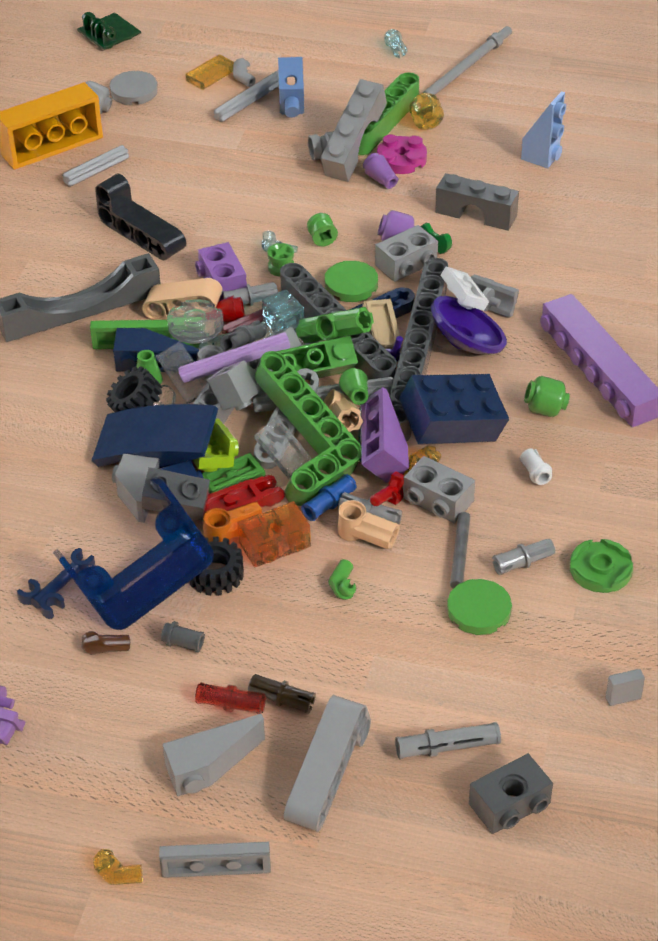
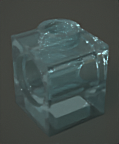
(282, 311)

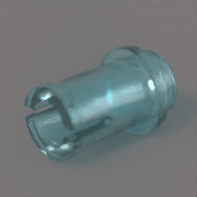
(394, 40)

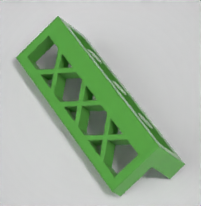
(104, 332)

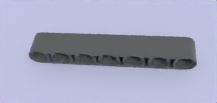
(316, 300)

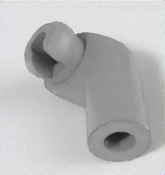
(240, 72)

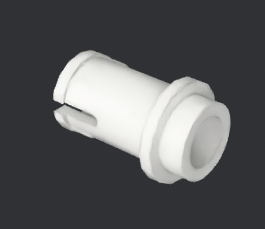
(538, 470)

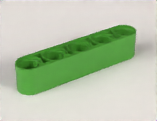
(398, 97)

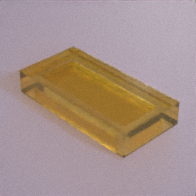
(210, 72)

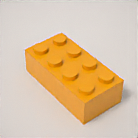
(50, 125)

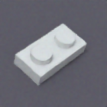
(464, 288)

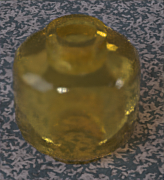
(426, 111)

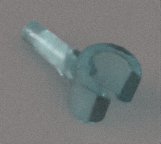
(269, 239)

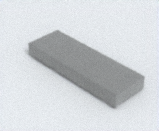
(215, 859)

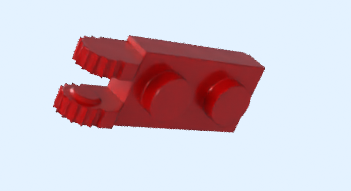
(250, 491)

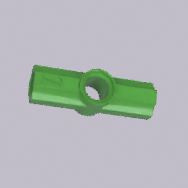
(335, 325)

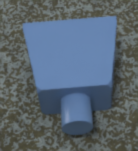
(291, 96)

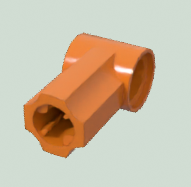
(224, 523)

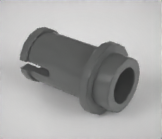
(182, 636)

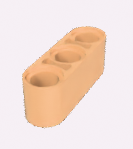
(167, 295)

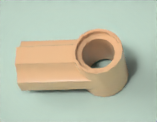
(344, 409)
(358, 524)

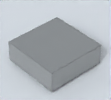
(625, 687)

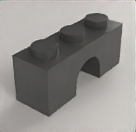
(496, 202)

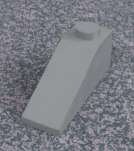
(207, 755)

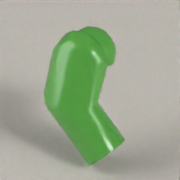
(339, 582)

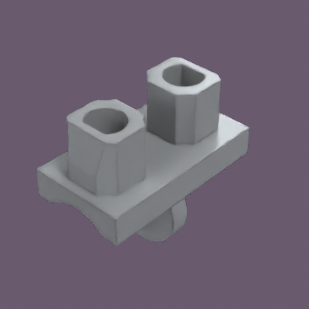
(500, 297)

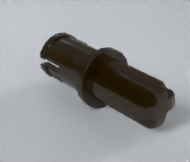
(282, 693)

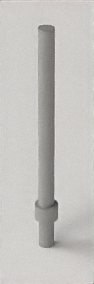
(493, 42)

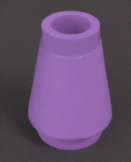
(380, 170)

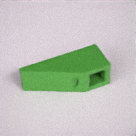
(324, 357)

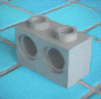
(405, 252)
(438, 489)

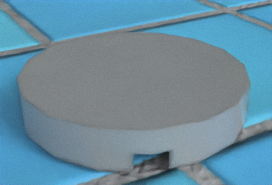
(133, 87)

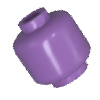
(394, 223)

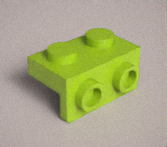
(220, 449)

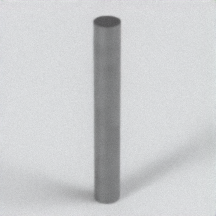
(460, 549)

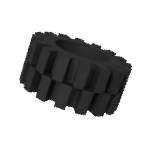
(134, 390)
(224, 577)

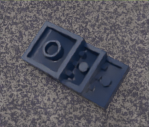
(158, 431)

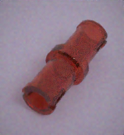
(230, 698)

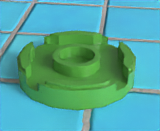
(351, 281)
(601, 566)
(479, 606)

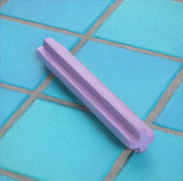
(244, 353)

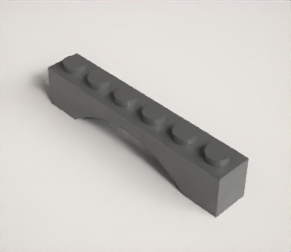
(127, 284)

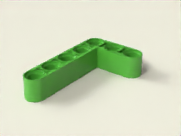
(311, 427)

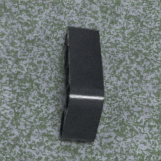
(134, 221)

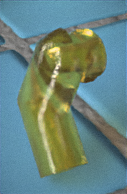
(428, 451)
(113, 871)

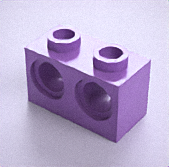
(222, 265)

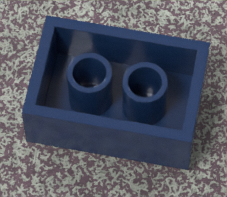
(453, 408)

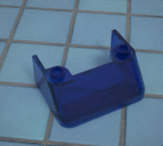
(151, 577)

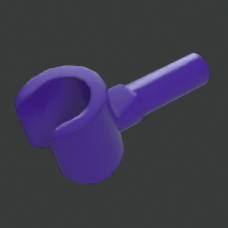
(396, 348)

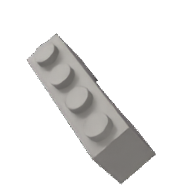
(343, 147)
(237, 383)

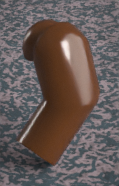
(96, 644)

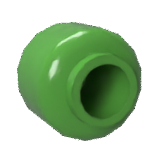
(546, 396)

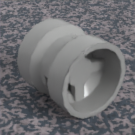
(318, 144)

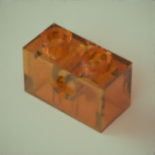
(274, 534)

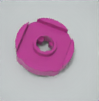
(403, 152)

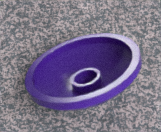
(467, 328)

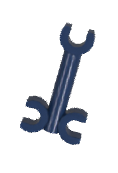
(48, 595)

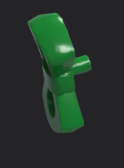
(444, 240)

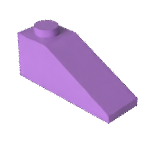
(382, 437)

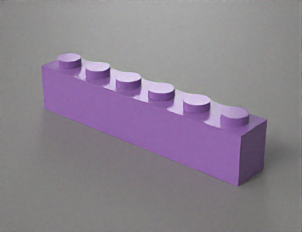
(601, 359)

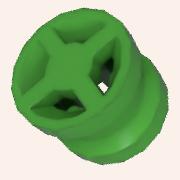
(322, 229)
(278, 256)

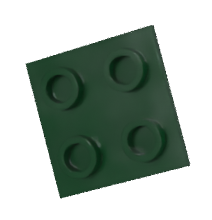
(107, 30)

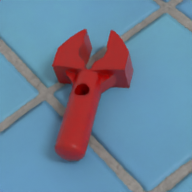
(392, 493)

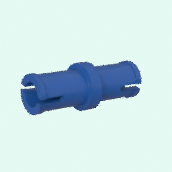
(328, 497)

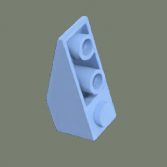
(543, 139)

